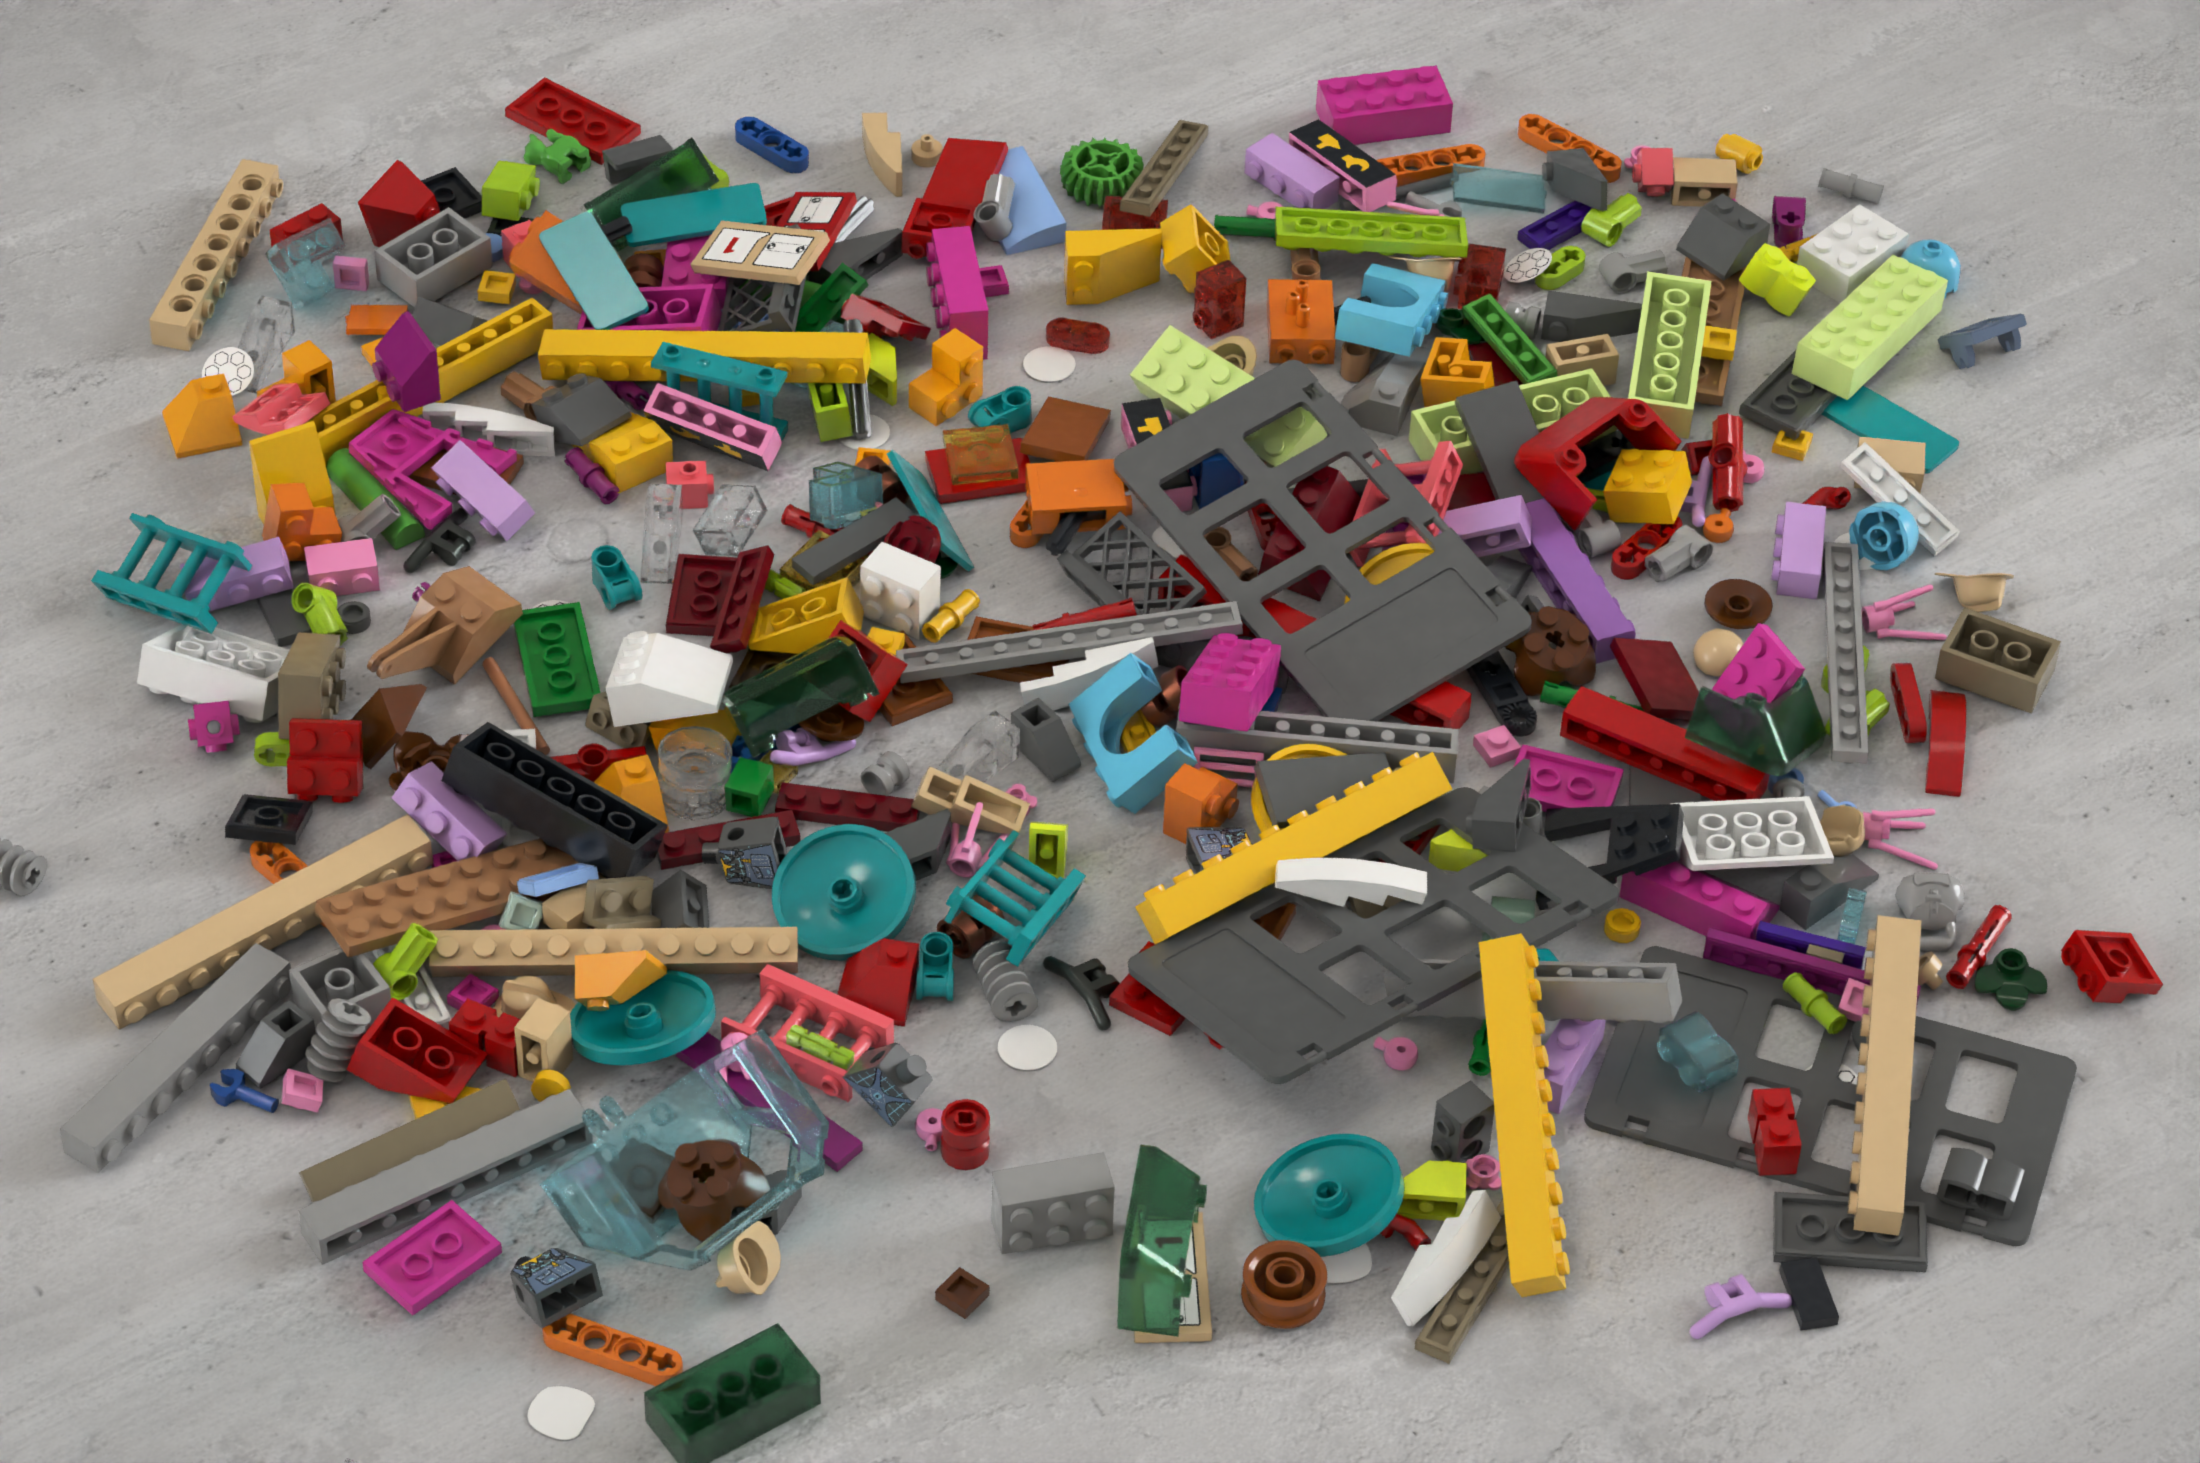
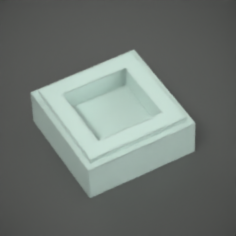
(521, 913)

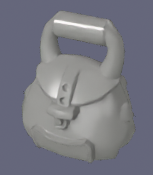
(1935, 901)

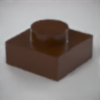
(962, 1292)

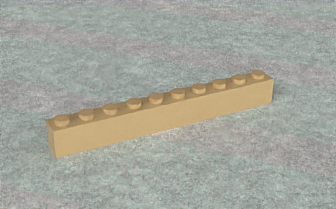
(265, 918)
(554, 950)
(1886, 1076)

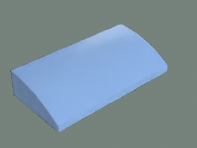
(1032, 210)

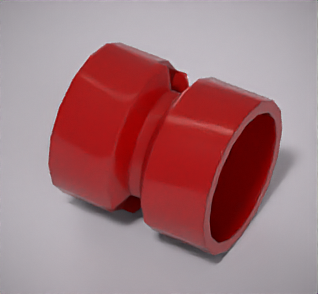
(965, 1134)

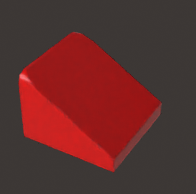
(1695, 453)

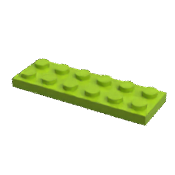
(1370, 232)

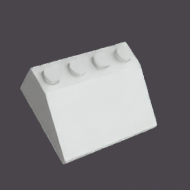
(214, 669)
(665, 679)
(1752, 834)

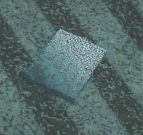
(1498, 188)

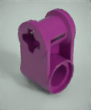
(1788, 219)

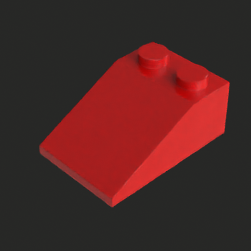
(414, 1055)

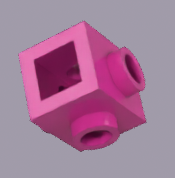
(213, 711)

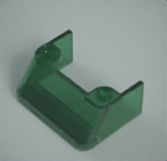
(675, 173)
(797, 691)
(1759, 733)
(1157, 1243)

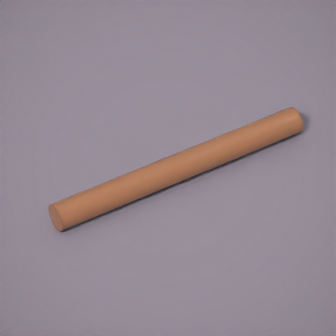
(513, 702)

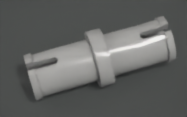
(1850, 186)

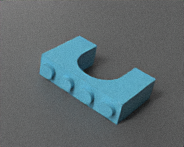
(1399, 310)
(1101, 717)

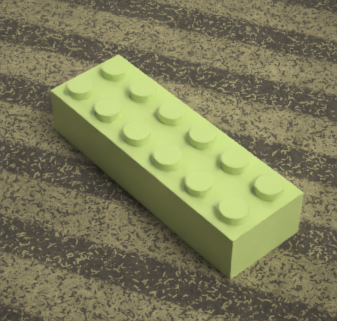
(1869, 327)
(1670, 347)
(1193, 376)
(1546, 400)

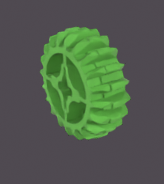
(1099, 170)

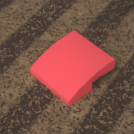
(280, 409)

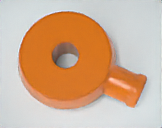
(1718, 527)

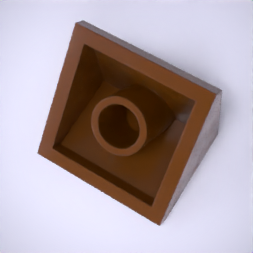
(386, 719)

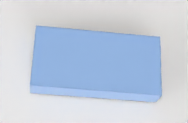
(557, 879)

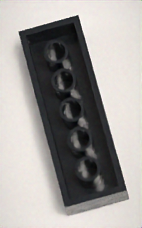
(553, 802)

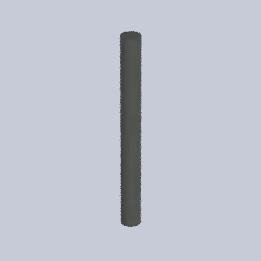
(1416, 187)

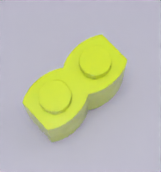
(1777, 279)

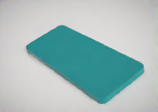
(692, 214)
(593, 272)
(1877, 417)
(930, 508)

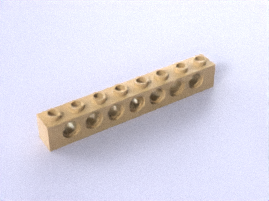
(215, 255)

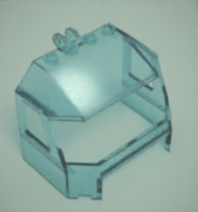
(621, 1171)

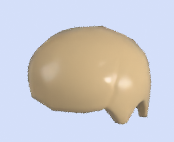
(1716, 651)
(1843, 829)

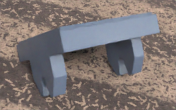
(1961, 340)

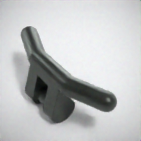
(438, 543)
(1090, 982)

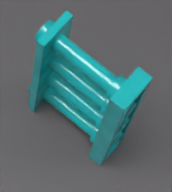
(726, 371)
(170, 602)
(1034, 922)

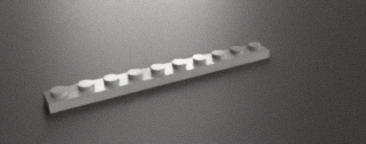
(1067, 641)
(1845, 653)

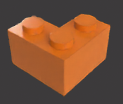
(297, 522)
(1197, 800)

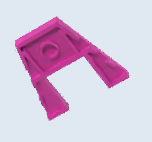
(402, 444)

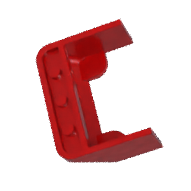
(1555, 458)

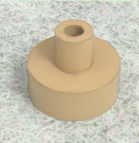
(926, 151)
(1928, 968)

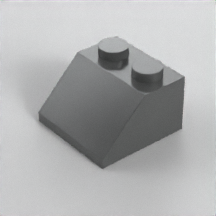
(1723, 237)
(580, 410)

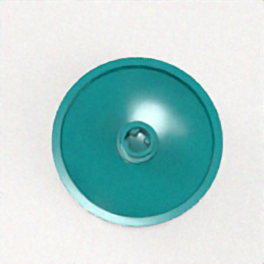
(844, 890)
(648, 1025)
(1330, 1193)

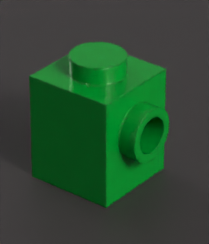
(749, 787)

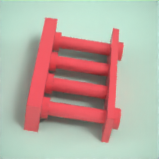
(1437, 489)
(823, 1007)

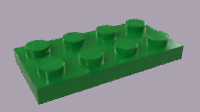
(556, 659)

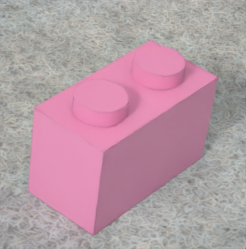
(343, 566)

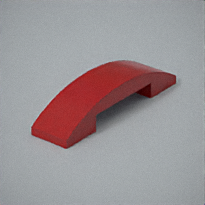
(1946, 743)

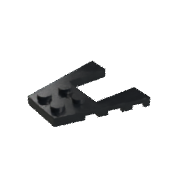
(1638, 839)

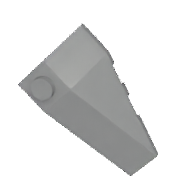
(1387, 392)

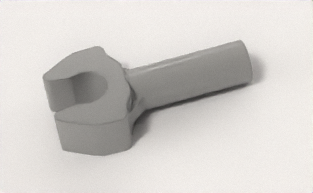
(1448, 208)

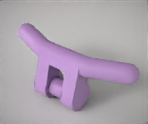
(1697, 494)
(803, 748)
(1744, 1300)

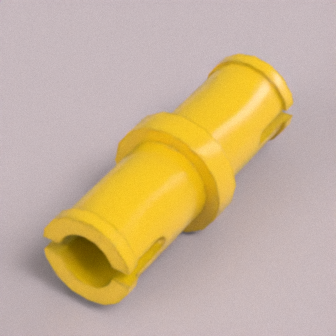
(951, 615)

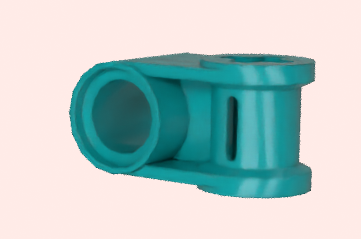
(1006, 407)
(614, 577)
(935, 967)

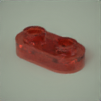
(1077, 335)

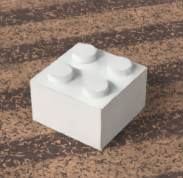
(899, 589)

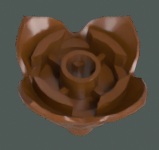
(1570, 661)
(418, 749)
(730, 1183)

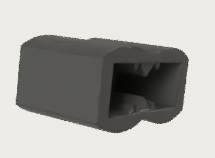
(1980, 1183)

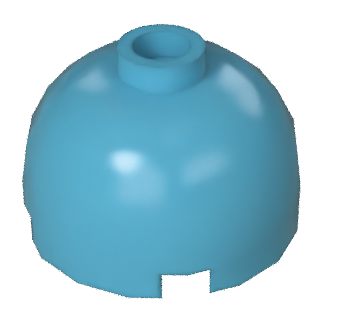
(1937, 258)
(1884, 534)

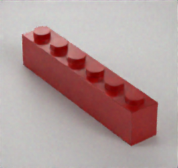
(1657, 748)

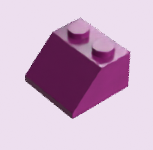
(407, 365)

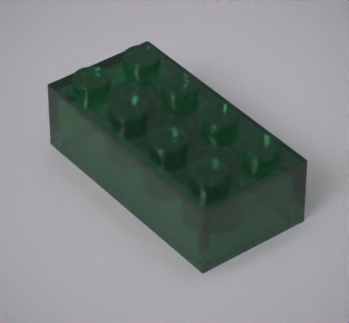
(732, 1397)

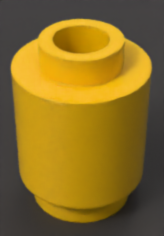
(1744, 152)

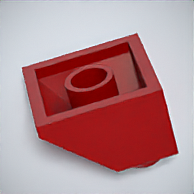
(396, 204)
(883, 978)

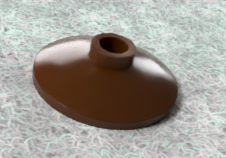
(1738, 604)
(834, 724)

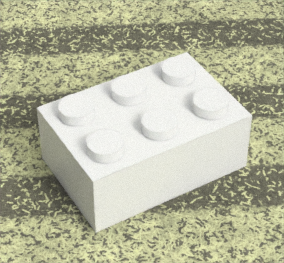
(1850, 251)

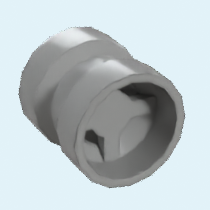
(1527, 319)
(888, 772)

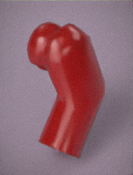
(1830, 497)
(1409, 1229)

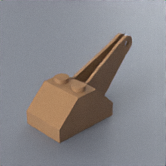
(449, 627)

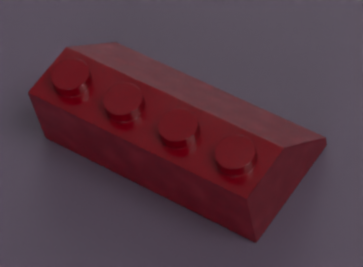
(1332, 505)

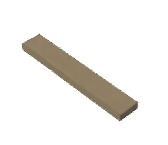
(1164, 168)
(409, 1140)
(1466, 1298)

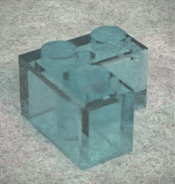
(299, 262)
(843, 494)

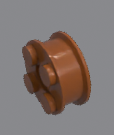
(1284, 1284)

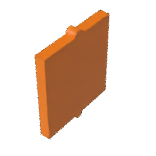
(372, 318)

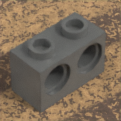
(1462, 1124)

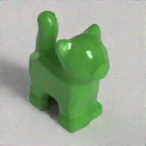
(558, 156)

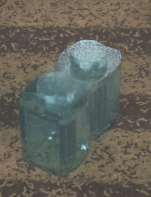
(1697, 1052)

